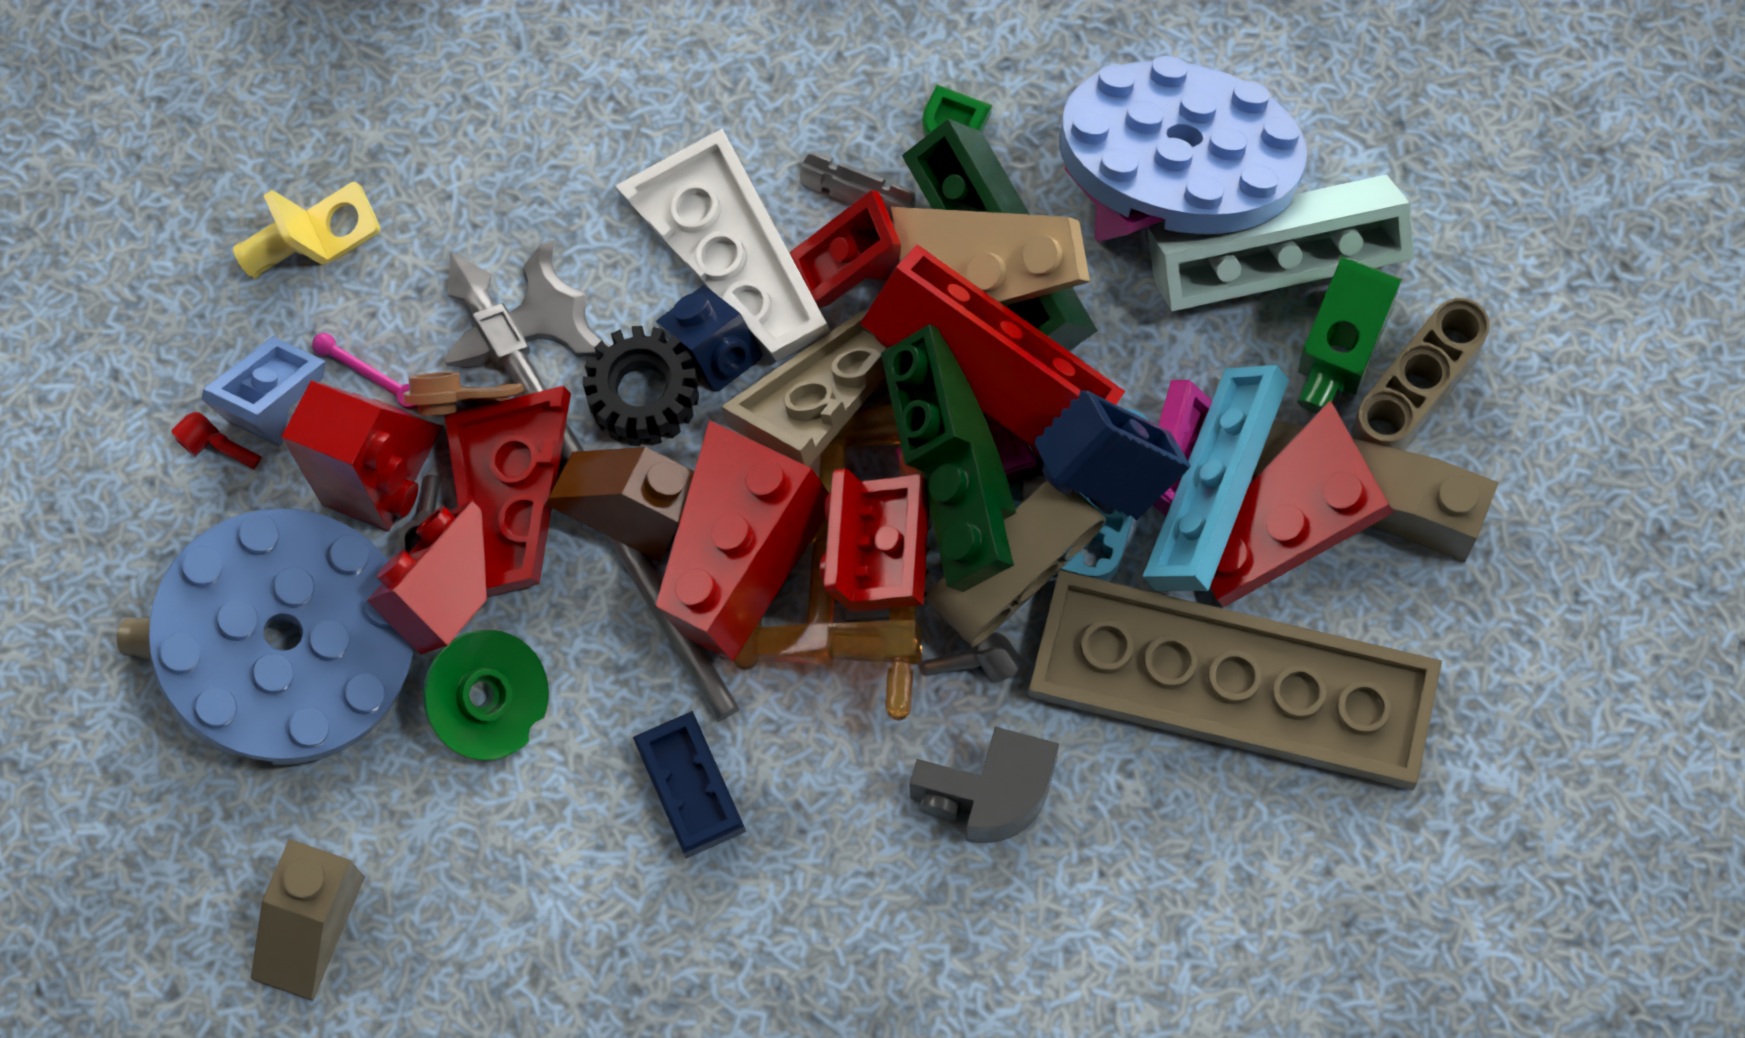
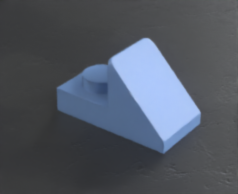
(263, 387)

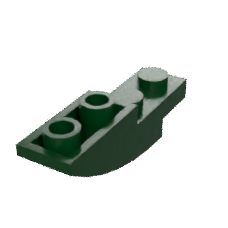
(954, 449)

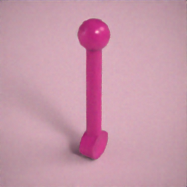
(325, 345)

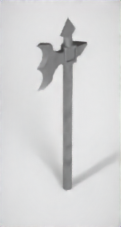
(558, 314)

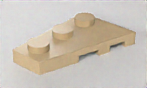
(999, 252)

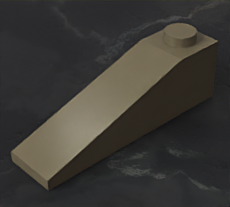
(1430, 498)

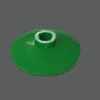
(514, 698)

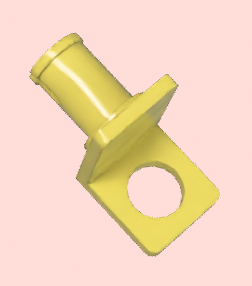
(306, 231)

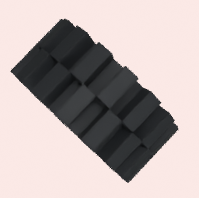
(631, 354)

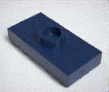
(689, 784)

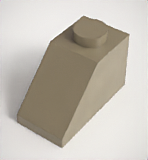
(303, 918)

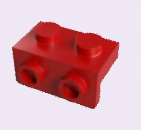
(876, 541)

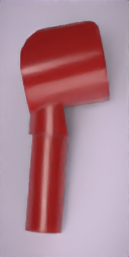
(197, 432)

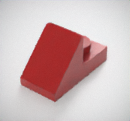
(848, 250)

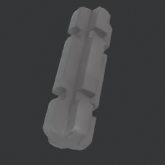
(851, 183)

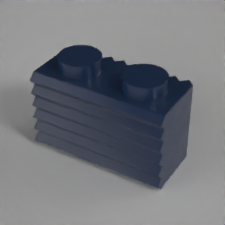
(1110, 456)

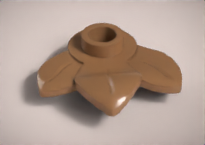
(439, 392)

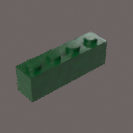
(963, 174)

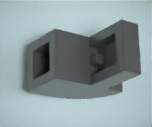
(1002, 798)

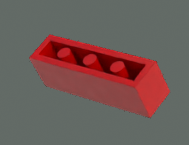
(1010, 364)

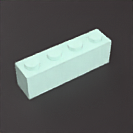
(1301, 245)

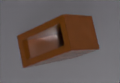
(625, 495)

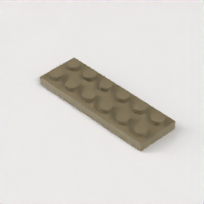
(1236, 679)

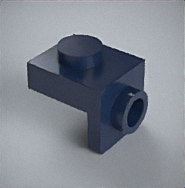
(713, 335)

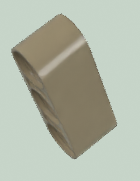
(1425, 355)
(1042, 540)

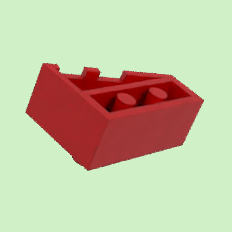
(359, 452)
(737, 539)

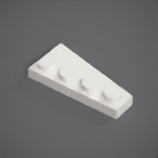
(723, 233)

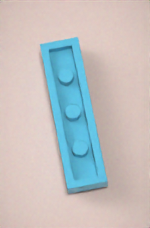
(1217, 480)

